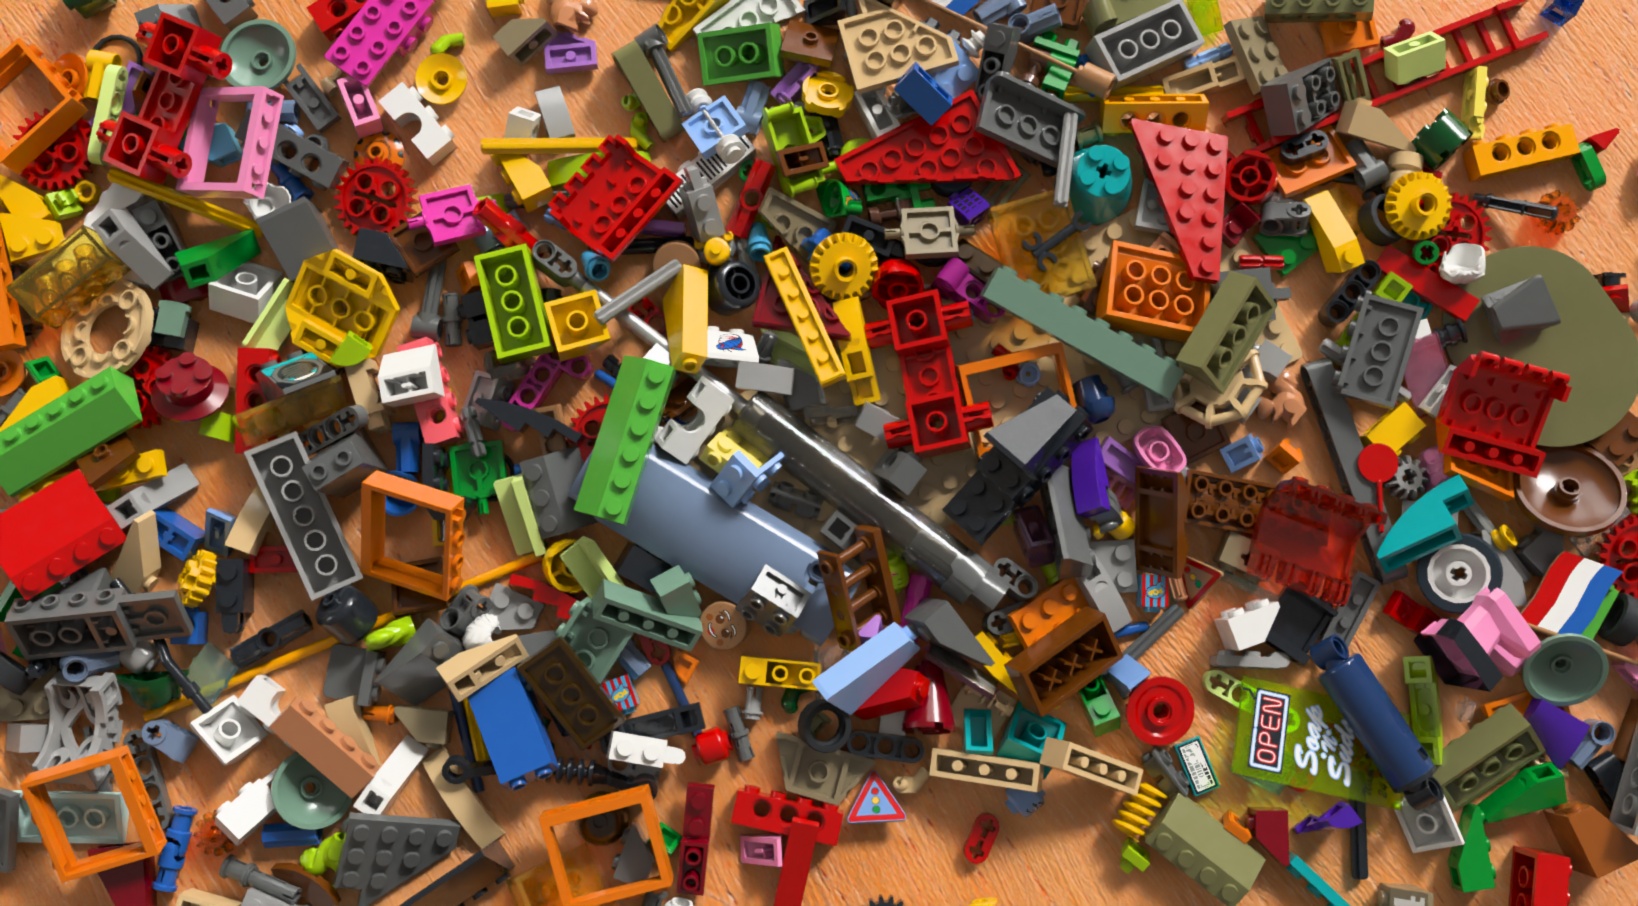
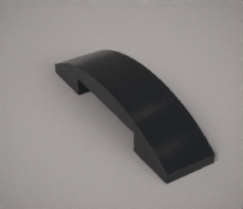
(662, 723)

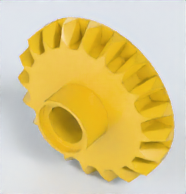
(1403, 205)
(831, 254)

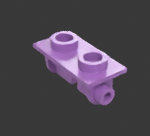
(790, 86)

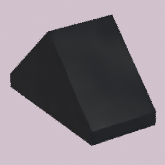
(824, 12)

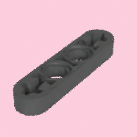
(328, 429)
(155, 776)

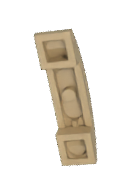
(463, 801)

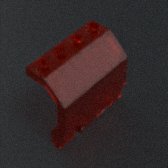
(1310, 538)

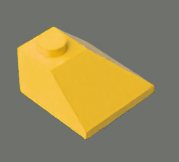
(574, 325)

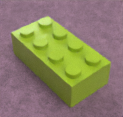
(514, 303)

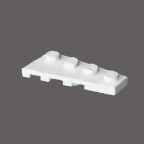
(750, 12)

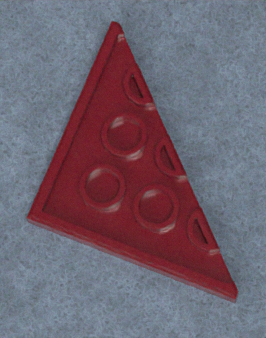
(771, 311)

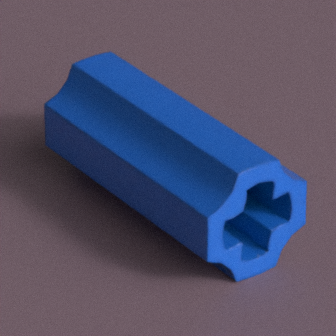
(287, 835)

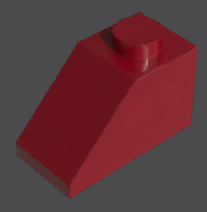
(1270, 831)

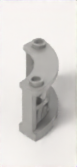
(65, 709)

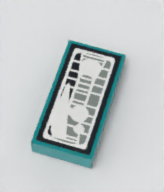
(1196, 765)

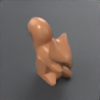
(569, 13)
(1287, 403)

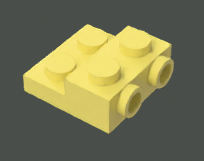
(725, 445)

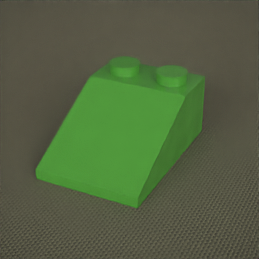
(741, 54)

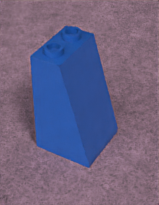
(513, 730)

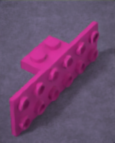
(377, 34)

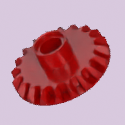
(1171, 721)

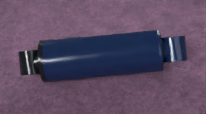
(1377, 723)

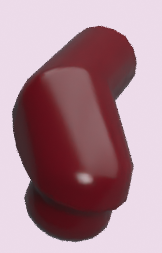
(1405, 31)

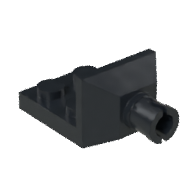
(433, 475)

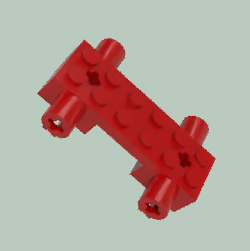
(183, 60)
(928, 374)

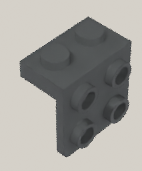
(353, 673)

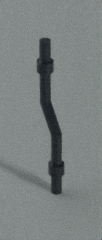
(190, 689)

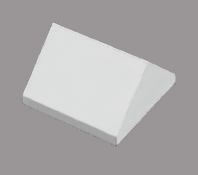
(228, 731)
(1429, 827)

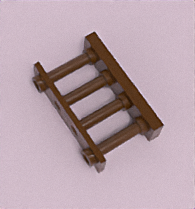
(878, 579)

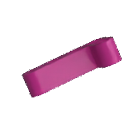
(542, 389)

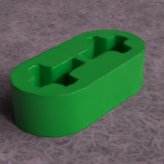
(1589, 167)

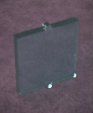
(211, 671)

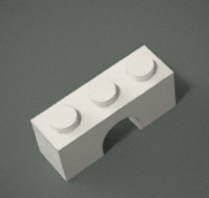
(404, 107)
(685, 439)
(262, 700)

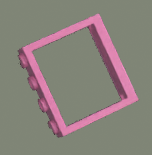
(257, 147)

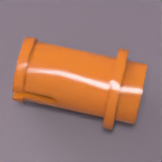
(381, 714)

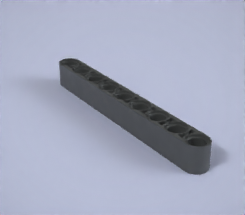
(1344, 448)

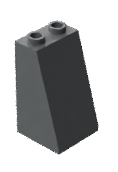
(344, 465)

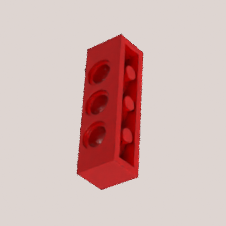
(325, 15)
(247, 385)
(772, 821)

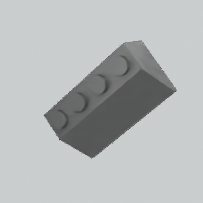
(1067, 527)

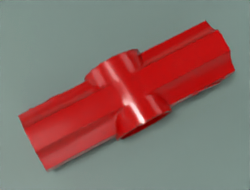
(757, 181)
(503, 225)

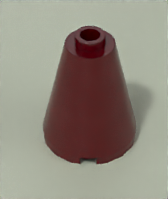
(935, 714)

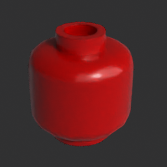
(712, 746)

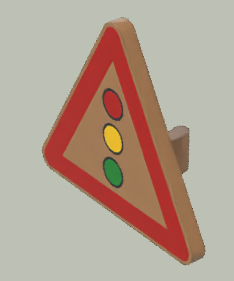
(1198, 580)

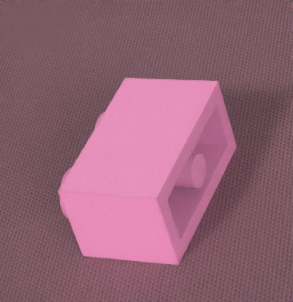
(360, 107)

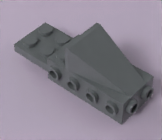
(94, 619)

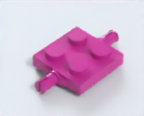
(449, 215)

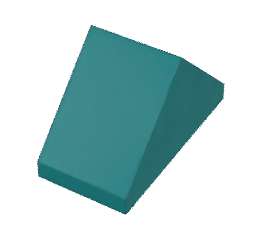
(977, 732)

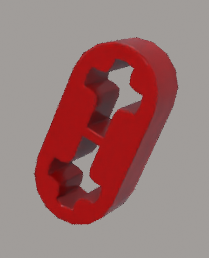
(648, 647)
(987, 840)

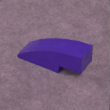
(1089, 479)

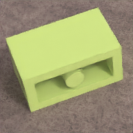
(1415, 58)

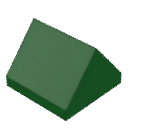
(41, 369)
(670, 837)

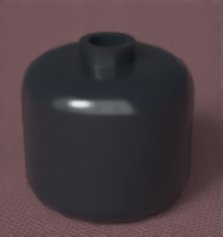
(732, 288)
(347, 614)

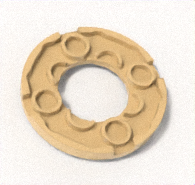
(126, 352)

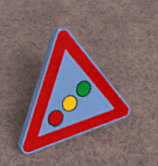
(875, 804)

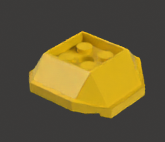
(317, 299)

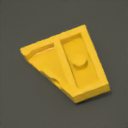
(29, 236)

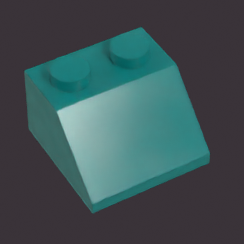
(1027, 735)

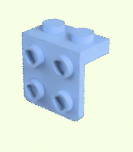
(741, 478)

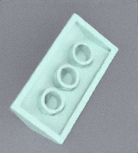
(83, 815)

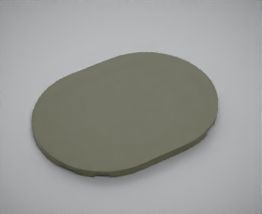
(1588, 345)

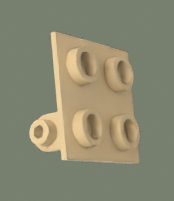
(968, 698)

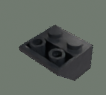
(380, 253)

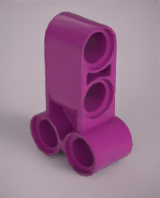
(953, 282)

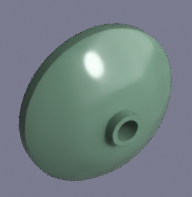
(255, 44)
(1572, 679)
(303, 809)

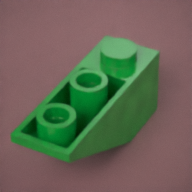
(217, 258)
(1099, 707)
(1526, 792)
(1470, 862)

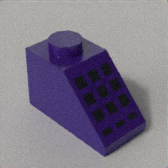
(968, 207)

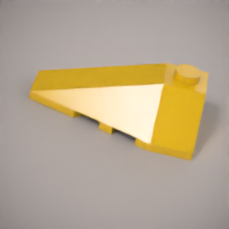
(683, 16)

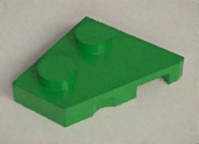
(1292, 248)

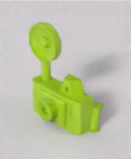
(789, 128)

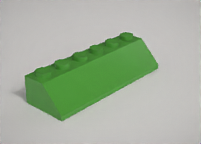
(67, 429)
(625, 439)

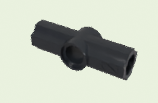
(258, 646)

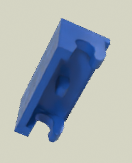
(923, 93)
(178, 534)

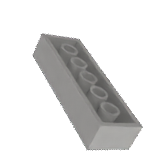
(303, 516)

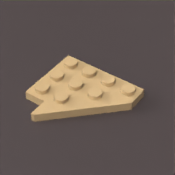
(886, 44)

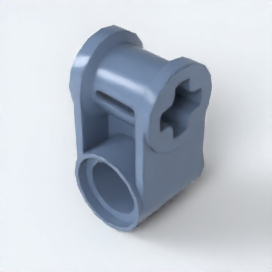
(174, 742)

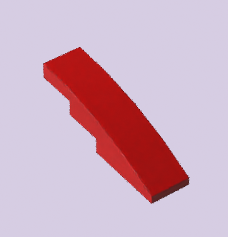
(546, 594)

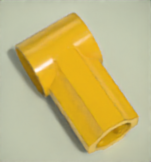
(96, 64)

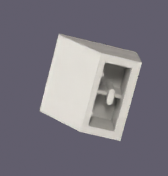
(410, 376)
(1246, 626)

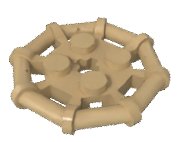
(1213, 399)

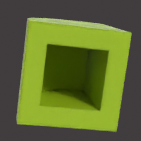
(351, 350)
(218, 426)

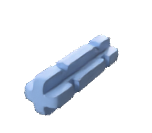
(1213, 54)

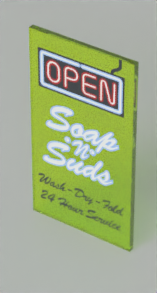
(1304, 744)

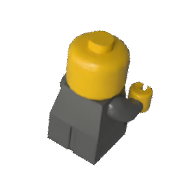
(716, 251)
(1115, 521)

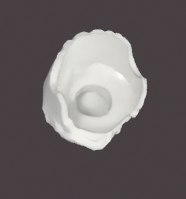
(274, 198)
(1463, 263)
(480, 631)

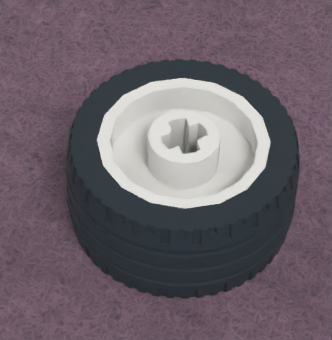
(1455, 594)

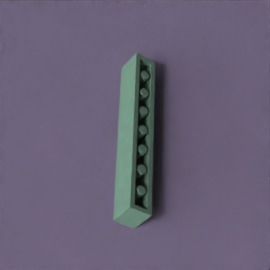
(1082, 333)

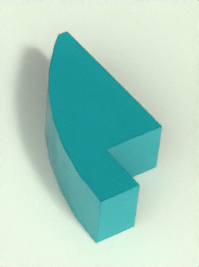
(1426, 525)

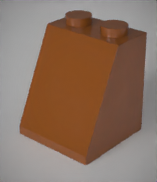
(1590, 839)

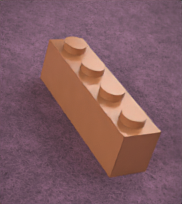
(325, 746)

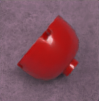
(1251, 177)
(896, 280)

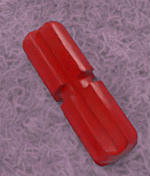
(1275, 262)

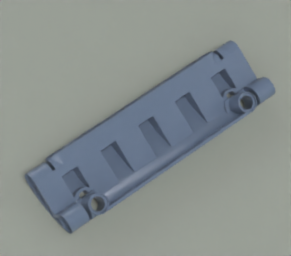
(721, 545)

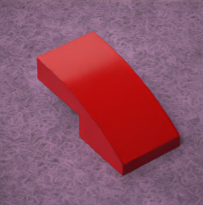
(1409, 613)

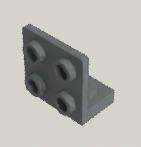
(773, 601)

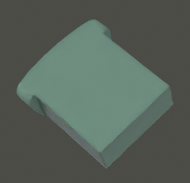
(172, 318)

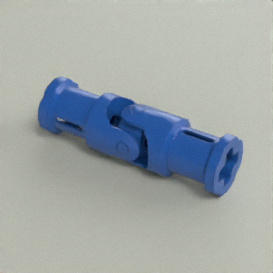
(174, 851)

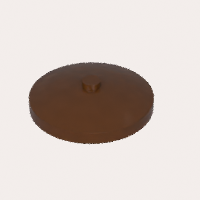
(1574, 492)

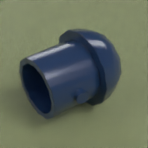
(1093, 398)

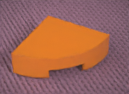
(684, 665)
(1230, 824)

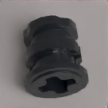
(1452, 334)

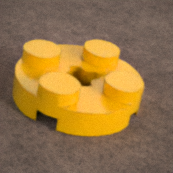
(832, 105)

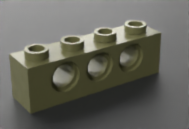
(1318, 11)

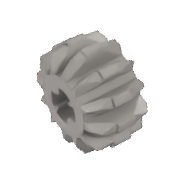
(1412, 484)

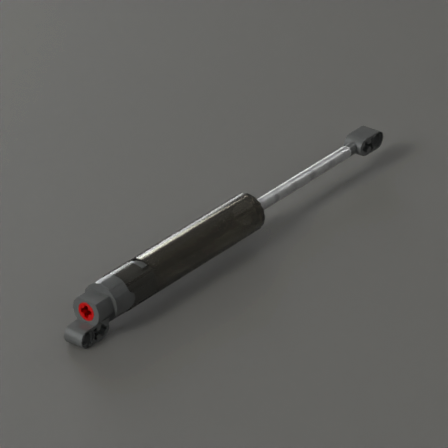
(835, 475)

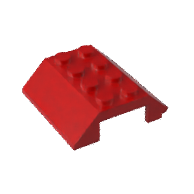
(614, 197)
(1498, 412)

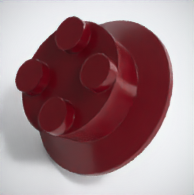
(188, 389)

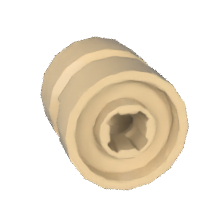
(1401, 164)

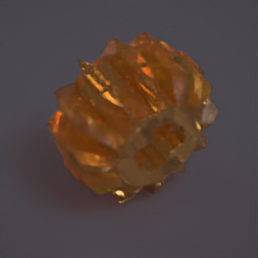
(1567, 212)
(208, 836)

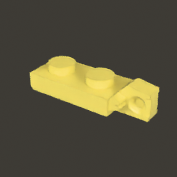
(1474, 101)

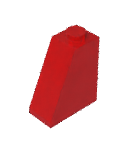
(900, 692)

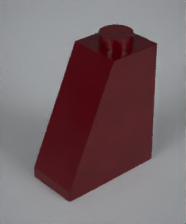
(130, 882)

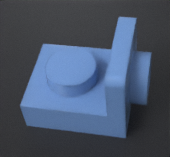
(1242, 452)

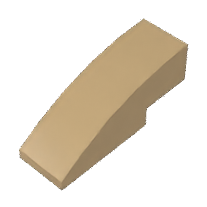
(1206, 78)
(251, 524)
(350, 722)

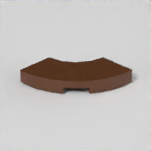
(314, 888)

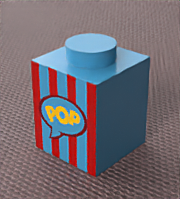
(1152, 592)
(622, 693)

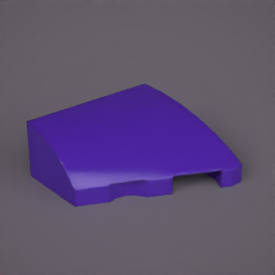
(1556, 730)
(1337, 817)

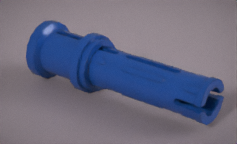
(291, 182)

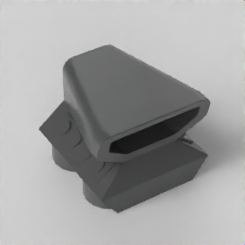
(1520, 310)

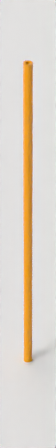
(330, 641)

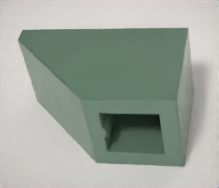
(676, 592)

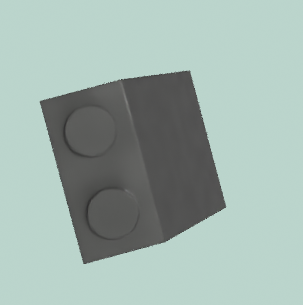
(296, 234)

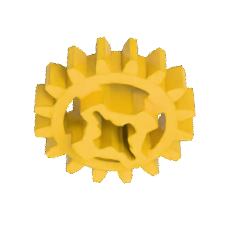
(197, 578)

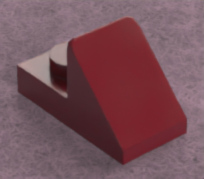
(1237, 222)

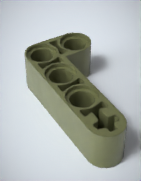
(1107, 14)
(648, 90)

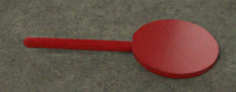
(1378, 464)

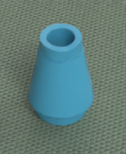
(758, 242)
(595, 266)

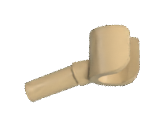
(329, 85)

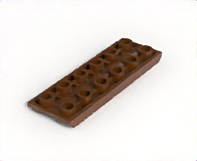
(1224, 501)

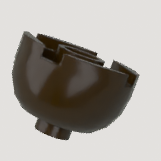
(604, 827)

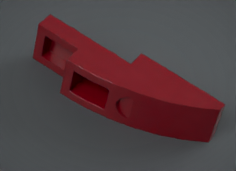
(695, 838)

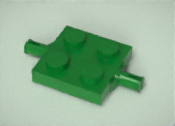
(476, 476)

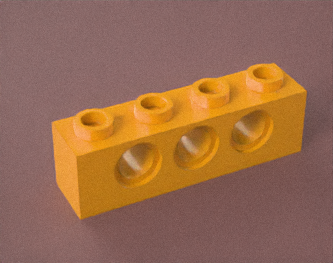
(1142, 105)
(1560, 147)

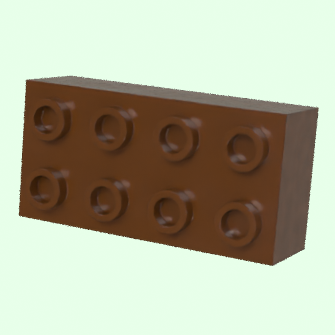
(1064, 661)

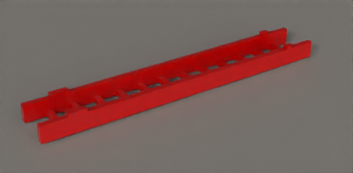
(1423, 82)

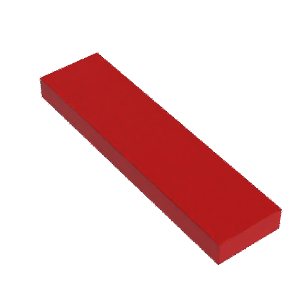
(1428, 284)
(796, 862)

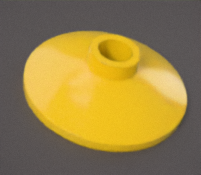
(433, 70)

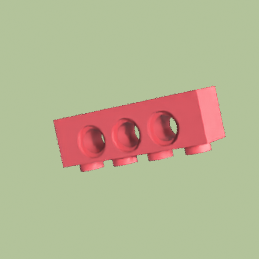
(452, 426)

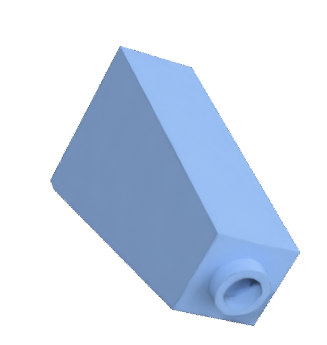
(867, 668)

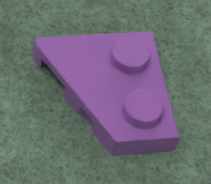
(570, 54)

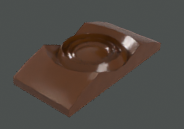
(1159, 521)

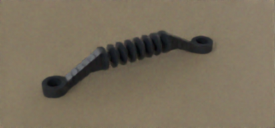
(594, 773)

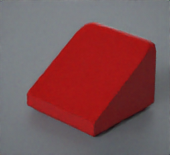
(1602, 140)

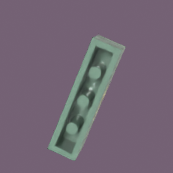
(644, 616)

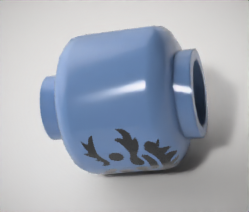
(1024, 801)

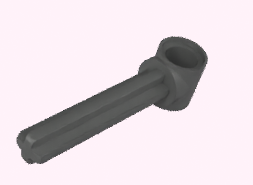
(653, 45)
(428, 322)

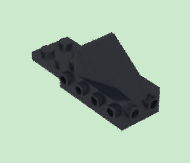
(1019, 463)

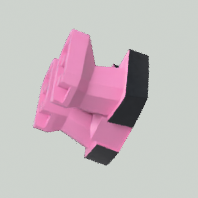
(1481, 644)

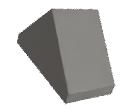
(26, 737)

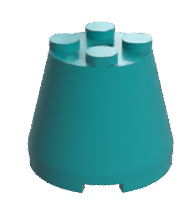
(1100, 196)

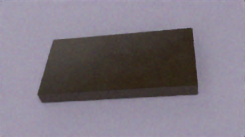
(571, 693)

